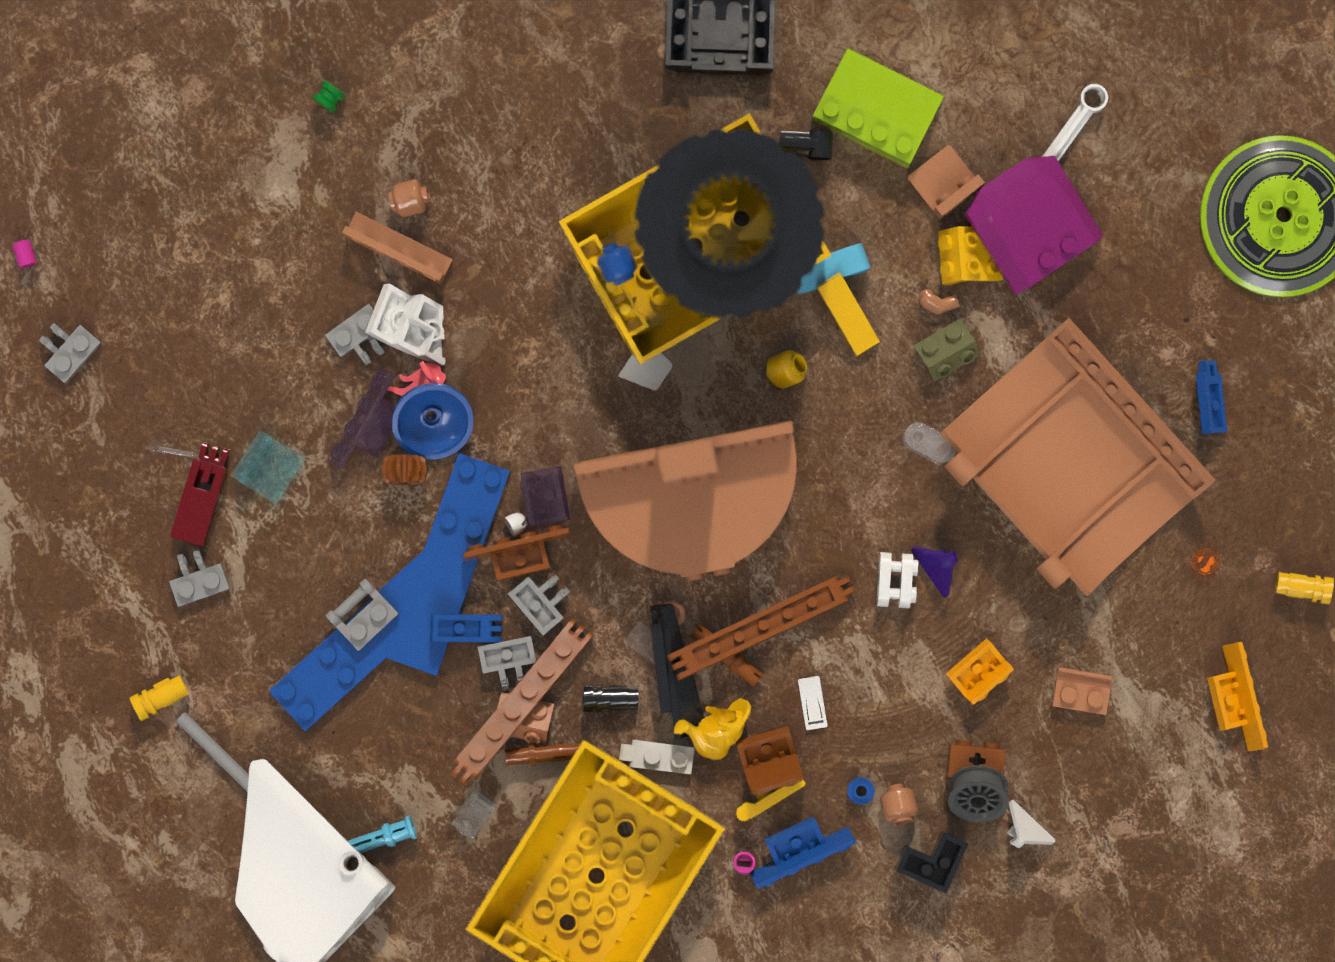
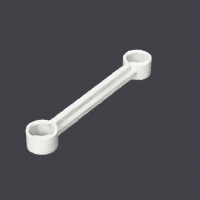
(1076, 122)

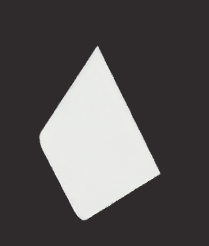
(648, 374)

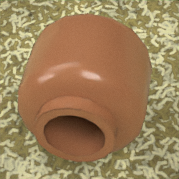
(409, 198)
(899, 805)

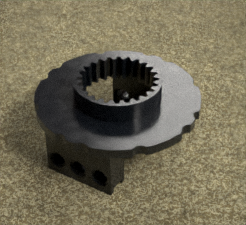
(710, 286)

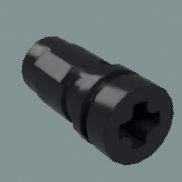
(613, 698)

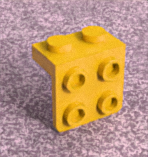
(964, 257)

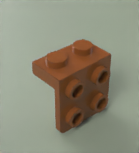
(769, 761)

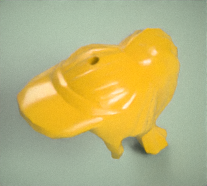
(718, 731)

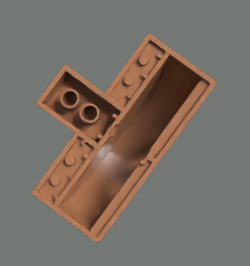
(693, 500)

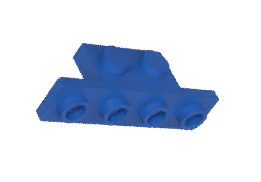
(798, 848)

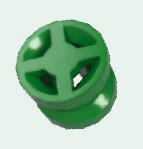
(328, 97)

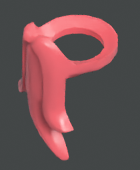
(426, 374)

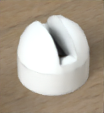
(516, 523)

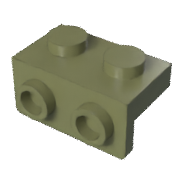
(947, 350)

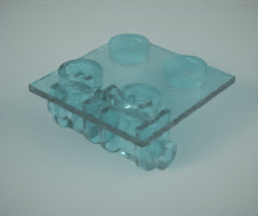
(268, 467)

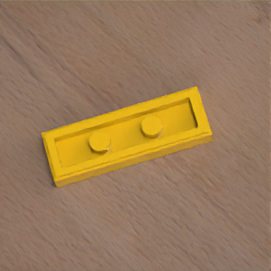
(847, 313)

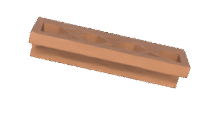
(398, 247)

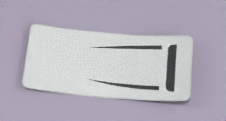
(812, 703)

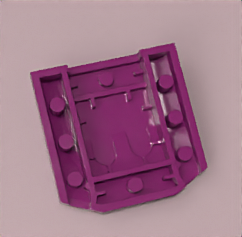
(1031, 221)

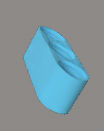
(847, 261)

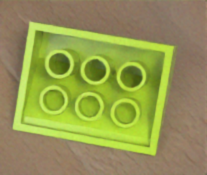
(877, 108)

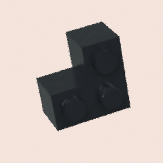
(937, 868)

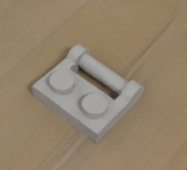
(368, 621)

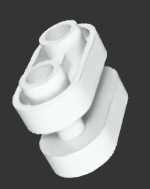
(906, 593)

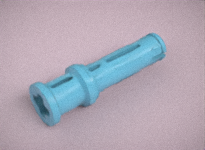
(387, 835)

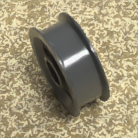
(978, 794)

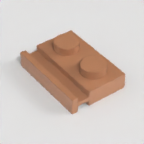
(1082, 691)

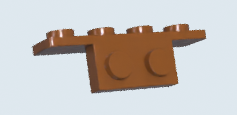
(519, 556)

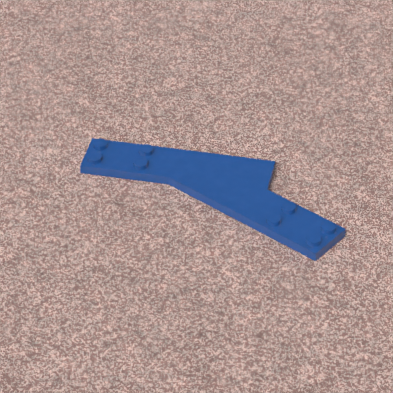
(427, 585)

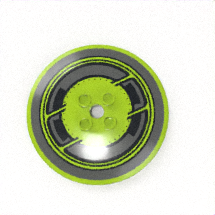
(1242, 221)

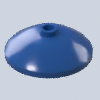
(437, 434)

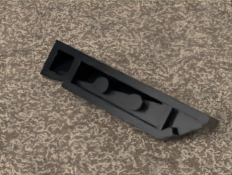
(674, 695)

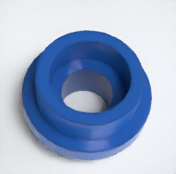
(851, 791)

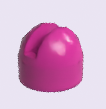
(744, 857)

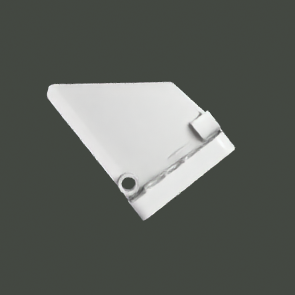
(297, 875)

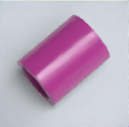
(24, 253)

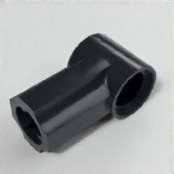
(813, 145)

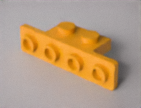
(1236, 699)

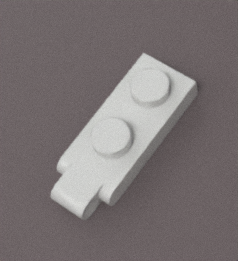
(658, 756)

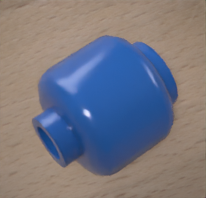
(617, 264)

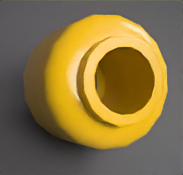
(786, 369)

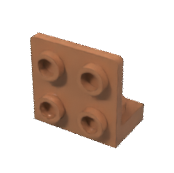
(944, 182)

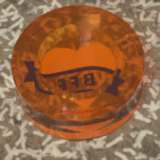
(1205, 561)

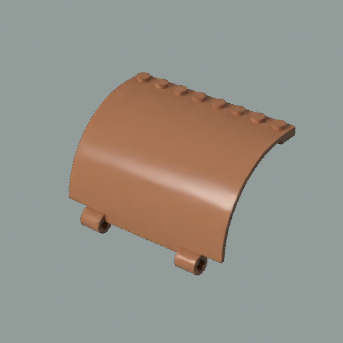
(1074, 459)

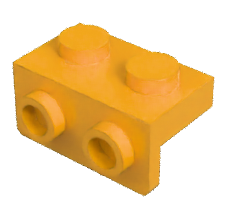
(979, 672)

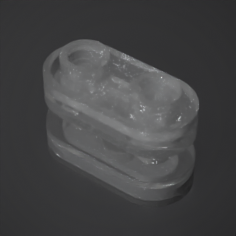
(927, 443)

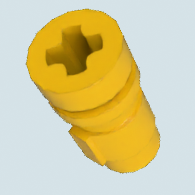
(1305, 587)
(160, 696)

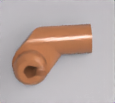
(935, 304)

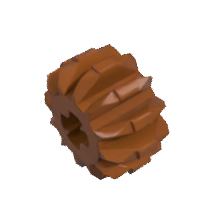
(404, 470)

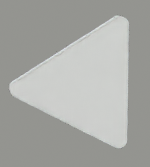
(1026, 829)

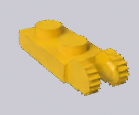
(765, 801)

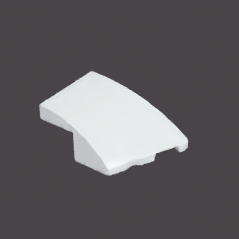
(408, 324)

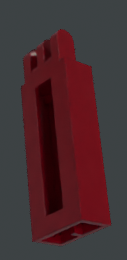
(198, 505)

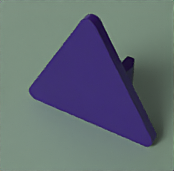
(937, 566)

